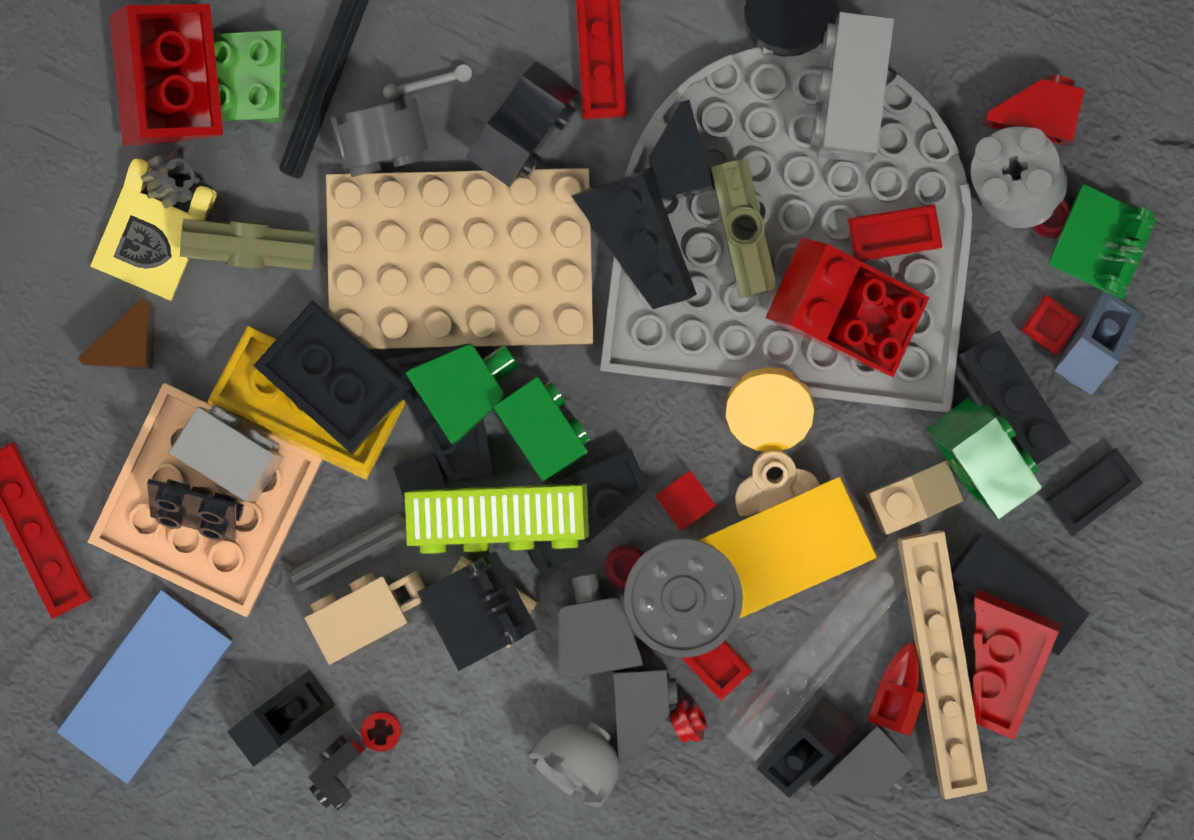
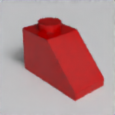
(1045, 105)

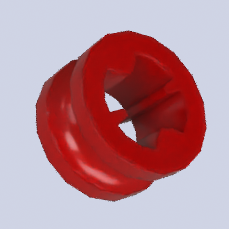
(391, 740)

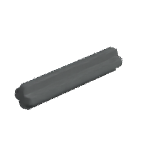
(349, 552)

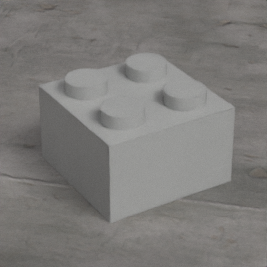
(226, 453)

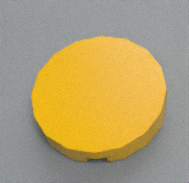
(769, 409)

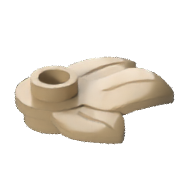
(761, 492)

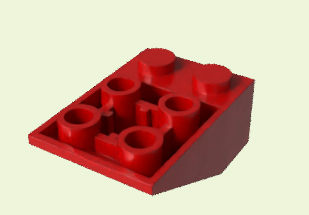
(847, 306)

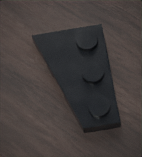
(640, 236)

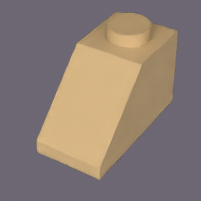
(914, 498)

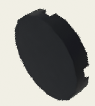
(787, 25)

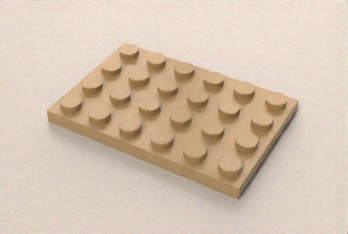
(460, 259)

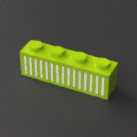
(497, 516)

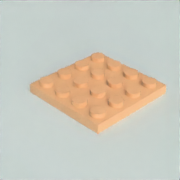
(217, 570)

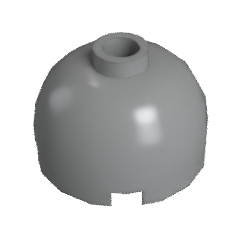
(578, 760)

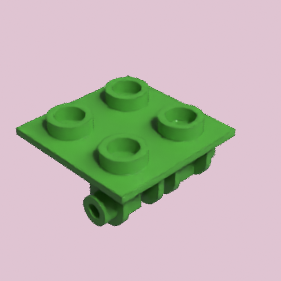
(251, 75)

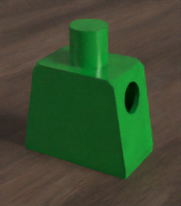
(462, 387)

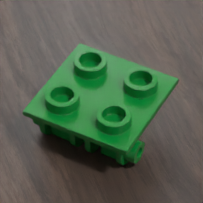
(1102, 241)

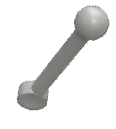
(462, 73)

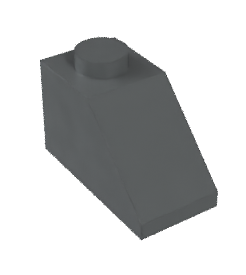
(640, 706)
(866, 768)

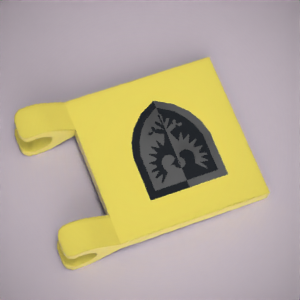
(145, 237)

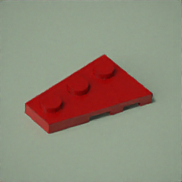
(1008, 661)

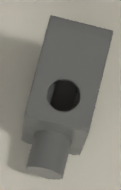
(594, 632)

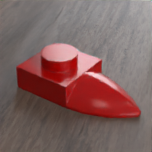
(897, 695)

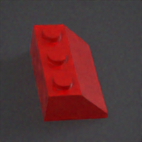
(165, 73)

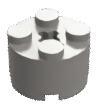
(1016, 153)

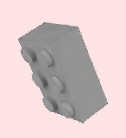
(852, 87)

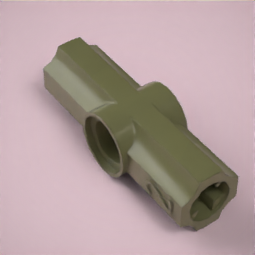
(736, 200)
(247, 244)

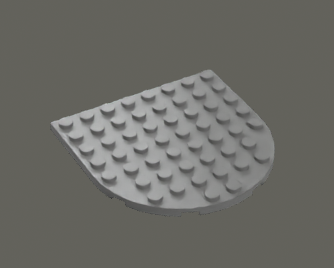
(765, 112)

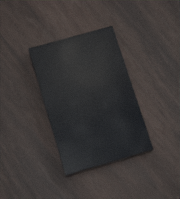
(332, 377)

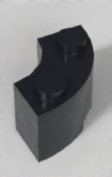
(523, 125)

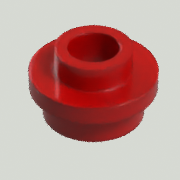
(688, 722)

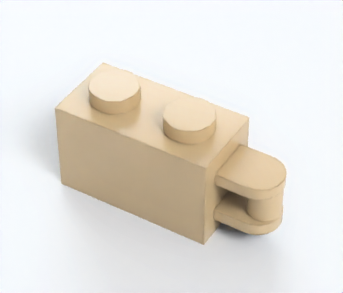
(362, 615)

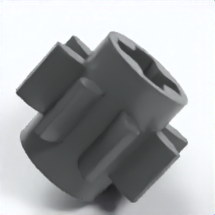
(170, 179)

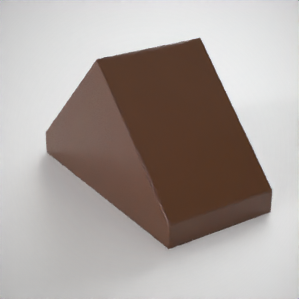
(126, 342)

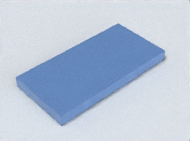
(145, 686)

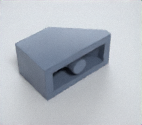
(1098, 343)

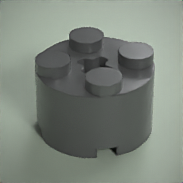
(378, 136)

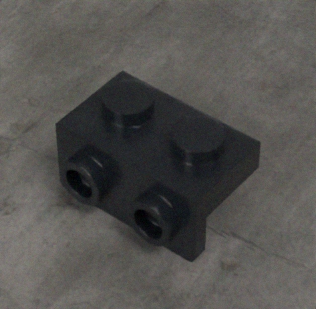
(335, 758)

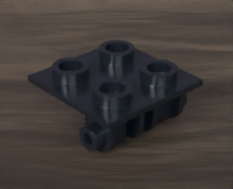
(177, 506)
(477, 610)

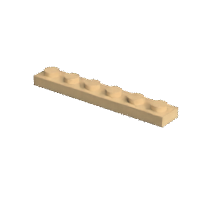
(942, 664)

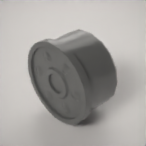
(683, 597)

